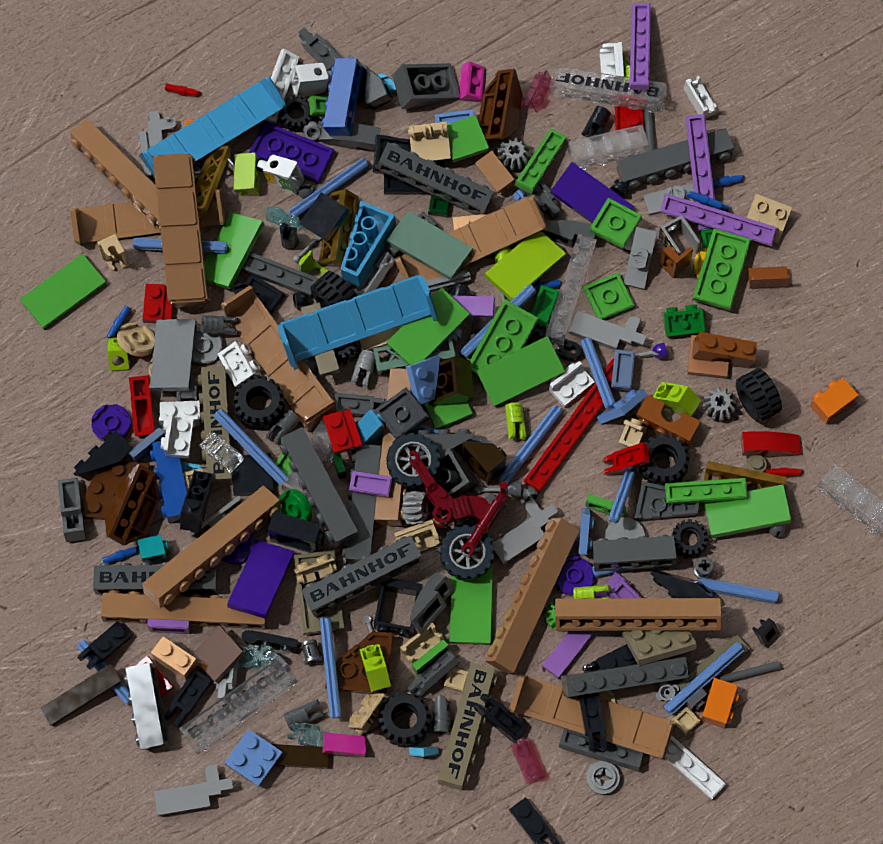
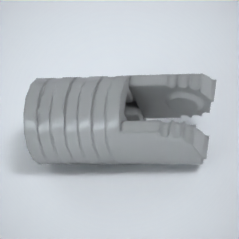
(364, 366)

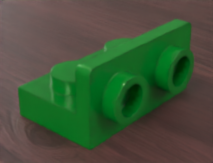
(683, 321)

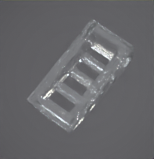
(230, 460)

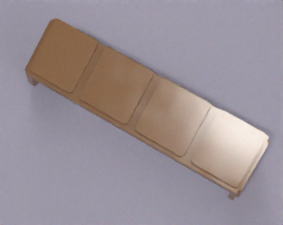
(125, 220)
(180, 230)
(486, 235)
(262, 336)
(623, 724)

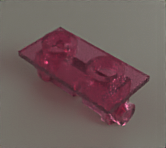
(536, 97)
(527, 760)

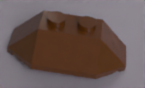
(501, 106)
(133, 506)

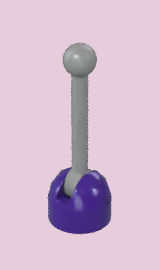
(659, 351)

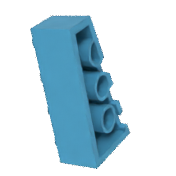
(366, 242)

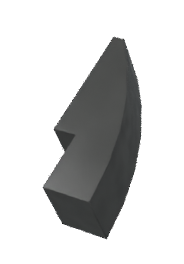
(361, 136)
(566, 231)
(71, 509)
(430, 602)

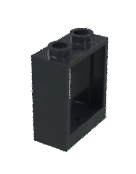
(295, 533)
(401, 587)

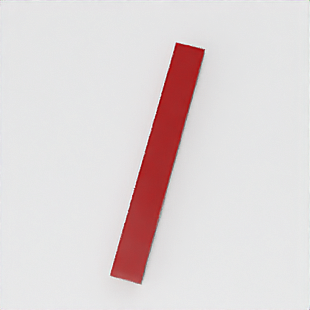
(568, 435)

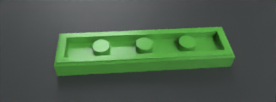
(540, 161)
(705, 491)

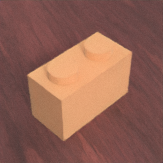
(174, 658)

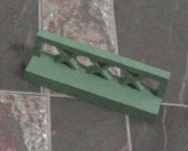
(384, 367)

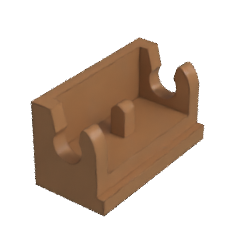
(496, 173)

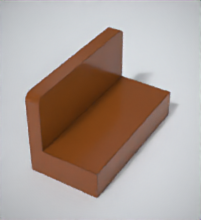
(673, 263)
(768, 277)

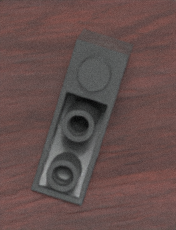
(445, 439)

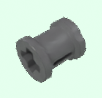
(192, 394)
(708, 564)
(310, 652)

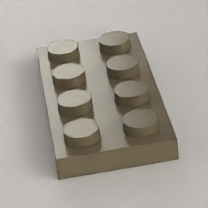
(311, 624)

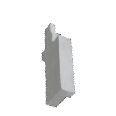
(154, 135)
(604, 332)
(524, 535)
(191, 796)

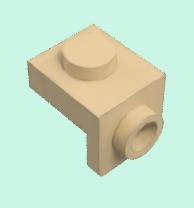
(633, 432)

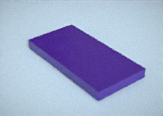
(310, 155)
(584, 192)
(260, 579)

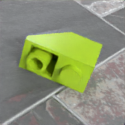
(677, 398)
(375, 667)

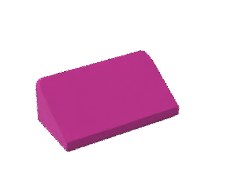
(471, 82)
(344, 744)

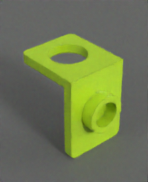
(307, 263)
(115, 350)

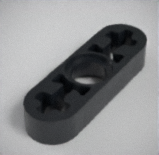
(568, 346)

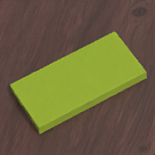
(524, 264)

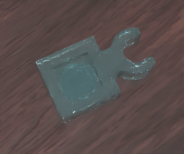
(278, 216)
(254, 656)
(305, 733)

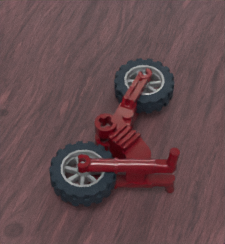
(455, 510)

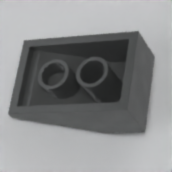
(425, 85)
(453, 475)

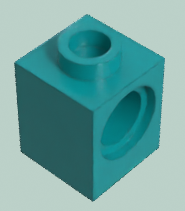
(153, 549)

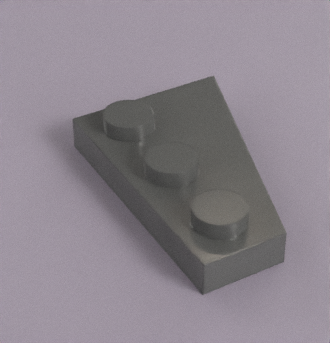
(653, 504)

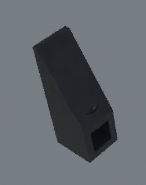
(373, 88)
(110, 452)
(196, 501)
(681, 586)

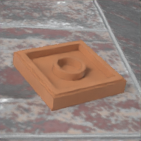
(716, 368)

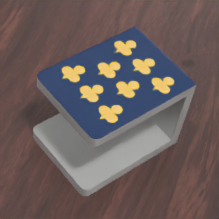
(681, 224)

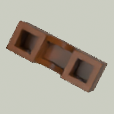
(711, 346)
(650, 415)

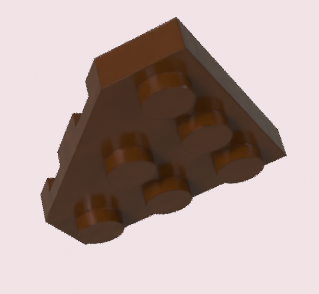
(350, 667)

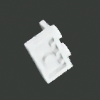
(239, 363)
(570, 384)
(185, 409)
(178, 436)

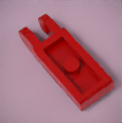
(627, 459)

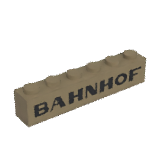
(213, 398)
(466, 727)

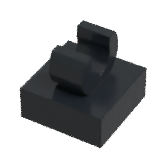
(766, 632)

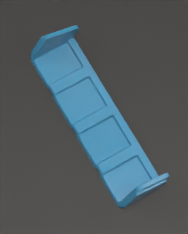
(220, 124)
(356, 318)

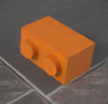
(833, 400)
(719, 703)

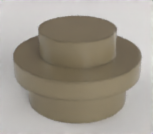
(756, 463)

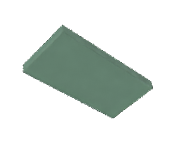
(429, 245)

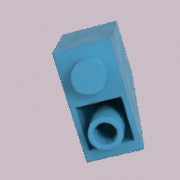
(370, 428)

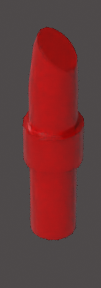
(182, 90)
(784, 471)

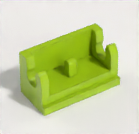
(246, 174)

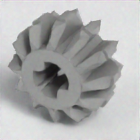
(514, 153)
(727, 404)
(415, 507)

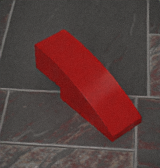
(141, 405)
(770, 443)

